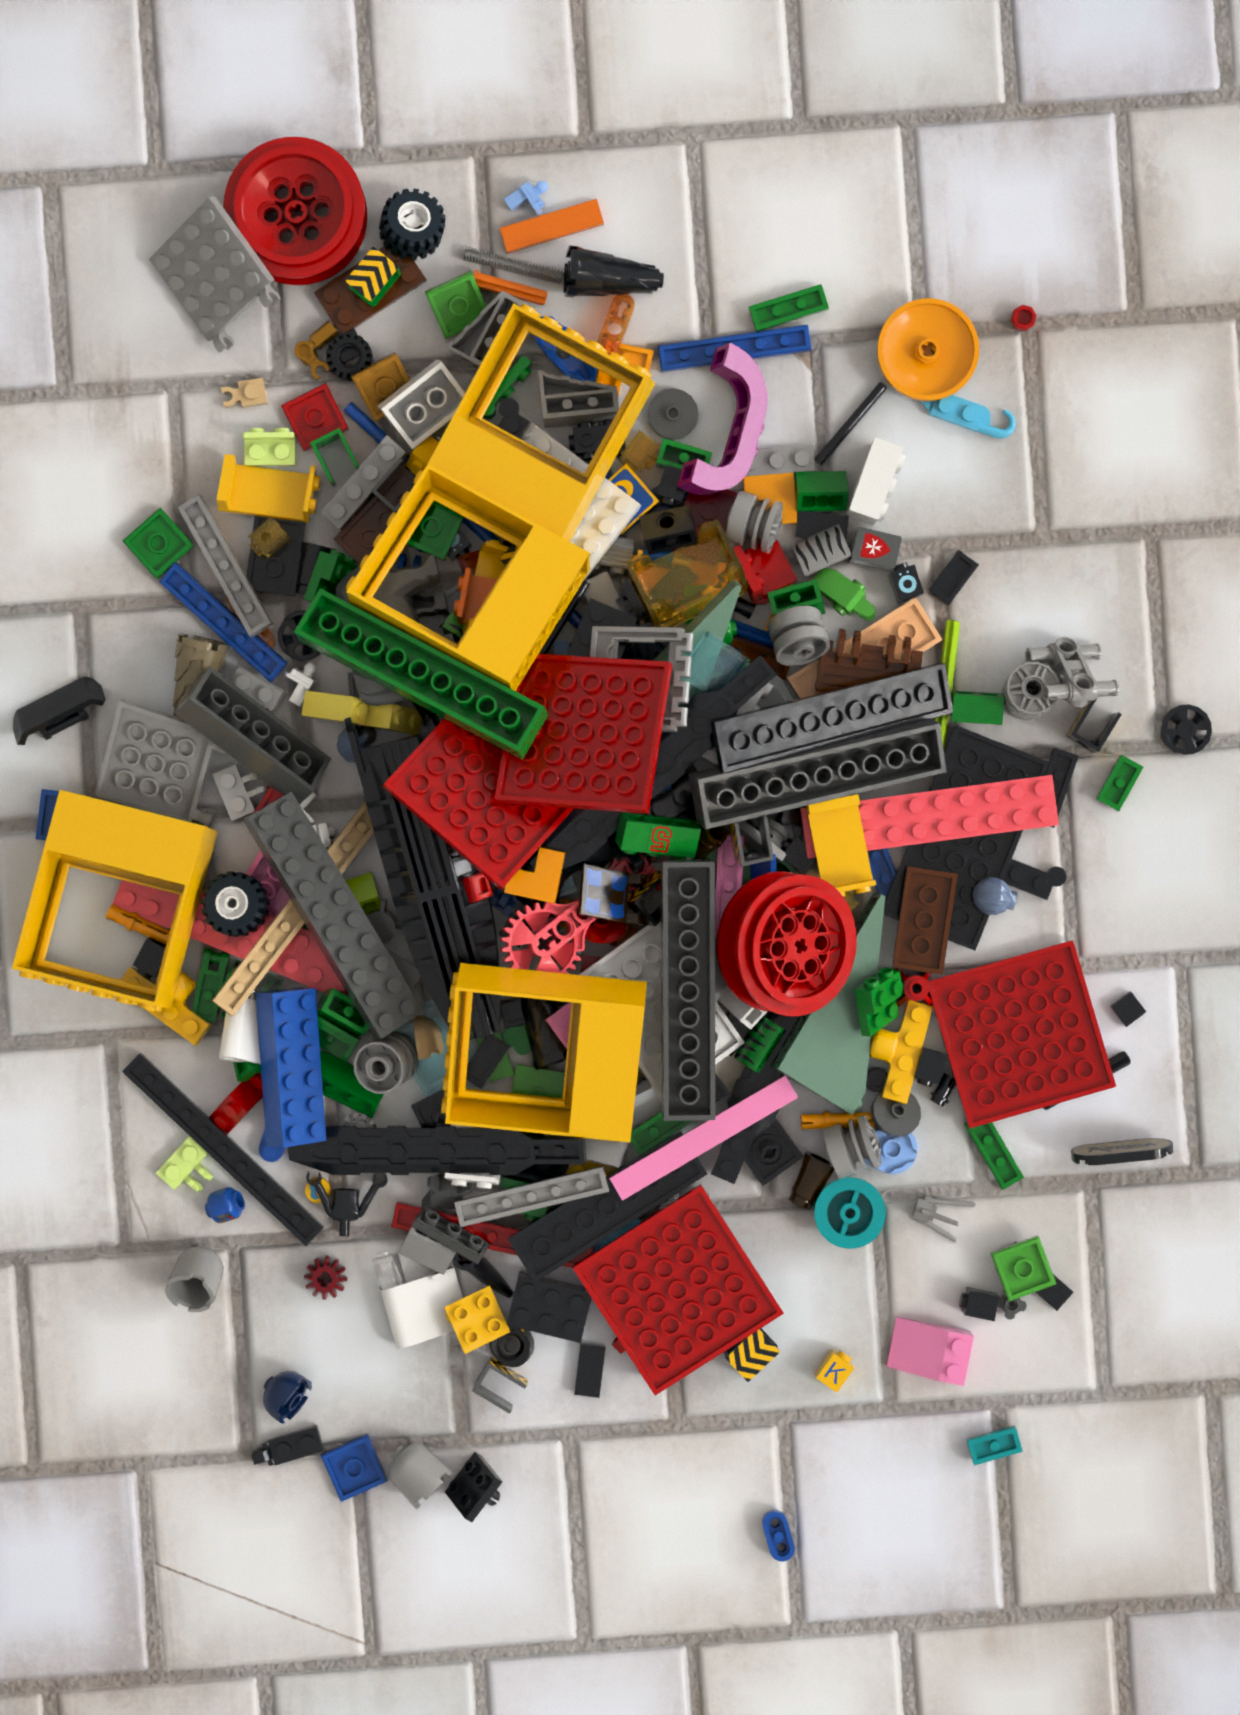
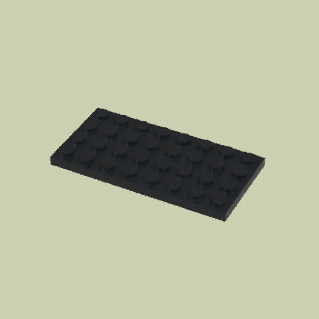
(968, 761)

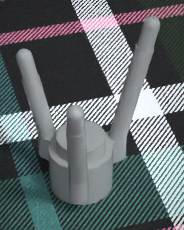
(926, 1211)

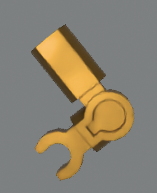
(318, 339)

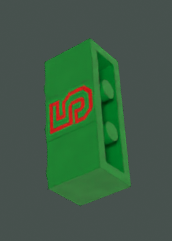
(657, 835)

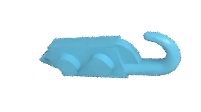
(969, 416)

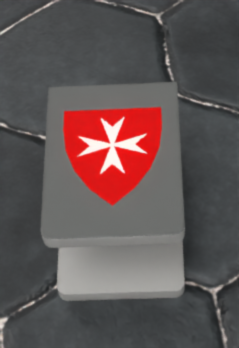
(875, 549)

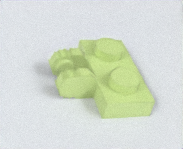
(182, 1163)

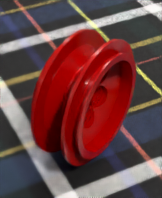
(292, 165)
(823, 943)

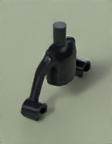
(345, 1202)

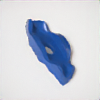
(571, 366)

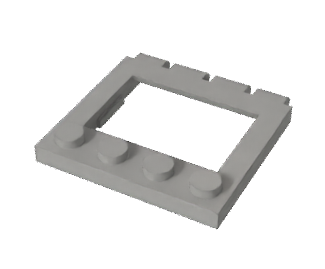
(605, 645)

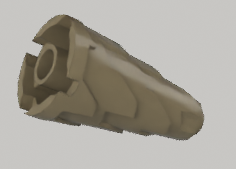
(192, 660)

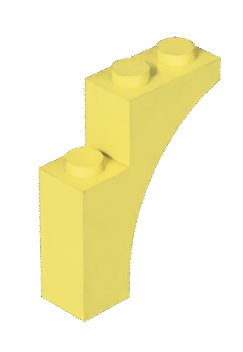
(339, 707)

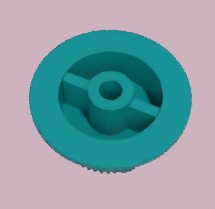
(849, 1213)

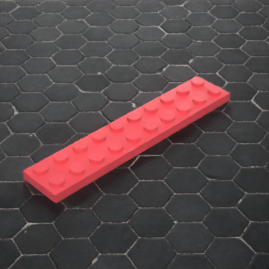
(953, 813)
(299, 961)

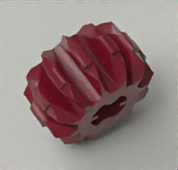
(318, 1270)

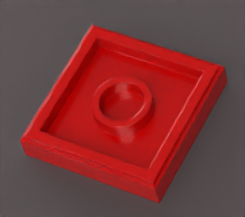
(314, 415)

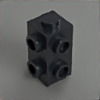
(588, 438)

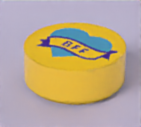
(311, 1192)

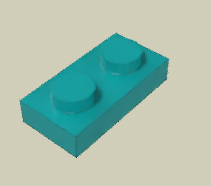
(994, 1445)

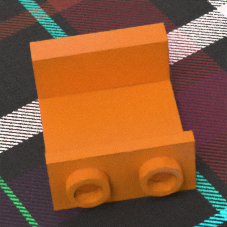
(473, 594)

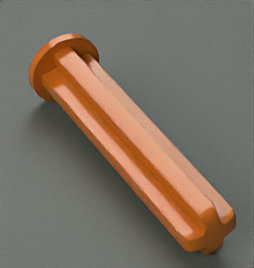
(517, 290)

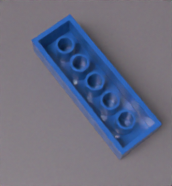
(290, 1067)

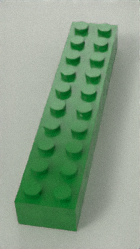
(421, 673)

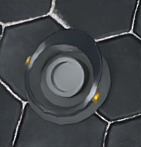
(513, 1348)

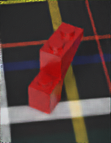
(238, 1103)

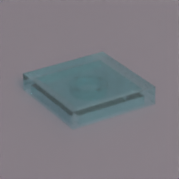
(715, 663)

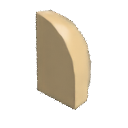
(427, 1037)

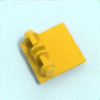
(476, 1319)

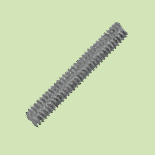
(514, 266)

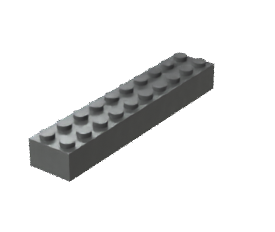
(818, 774)
(333, 915)
(688, 989)

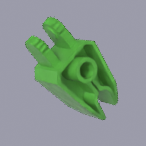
(845, 594)

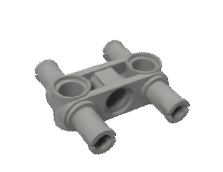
(1074, 675)

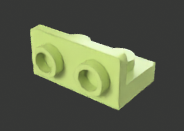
(269, 448)

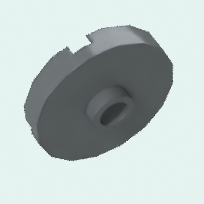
(675, 427)
(891, 1123)

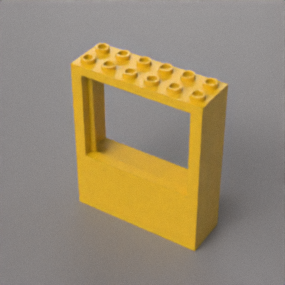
(513, 469)
(520, 605)
(127, 847)
(599, 1056)

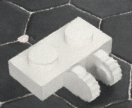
(234, 792)

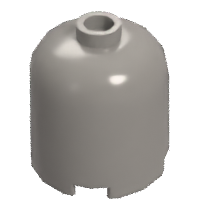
(195, 1279)
(416, 1472)

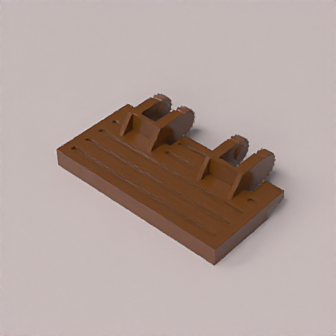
(843, 670)

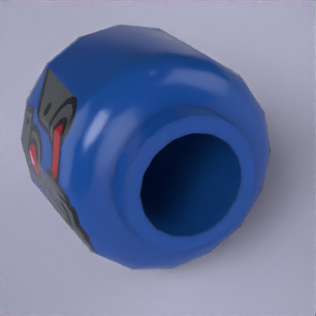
(224, 1205)

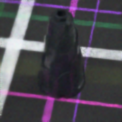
(604, 275)
(543, 1041)

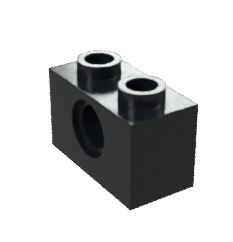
(668, 529)

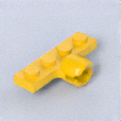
(179, 1017)
(902, 1050)

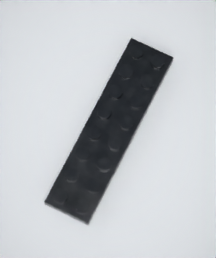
(588, 1220)

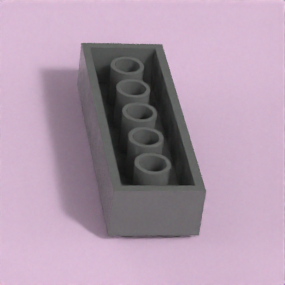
(253, 735)

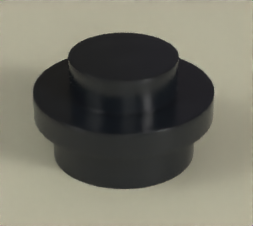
(876, 1079)

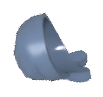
(344, 745)
(993, 896)

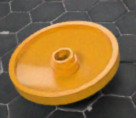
(928, 349)

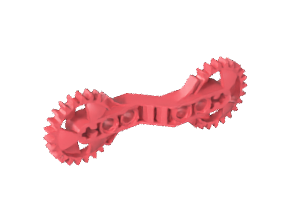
(561, 951)

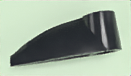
(486, 1274)

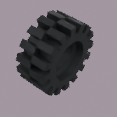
(342, 342)

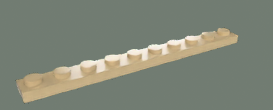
(288, 921)

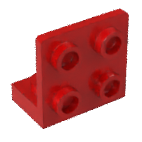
(764, 570)

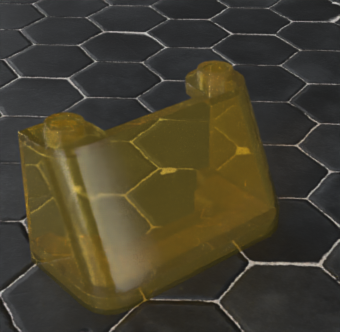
(687, 578)

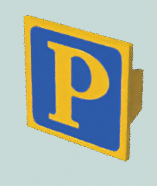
(636, 489)

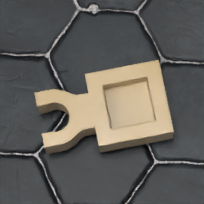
(249, 393)

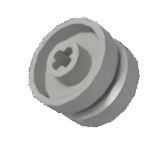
(798, 635)

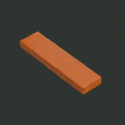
(551, 226)

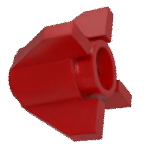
(908, 982)

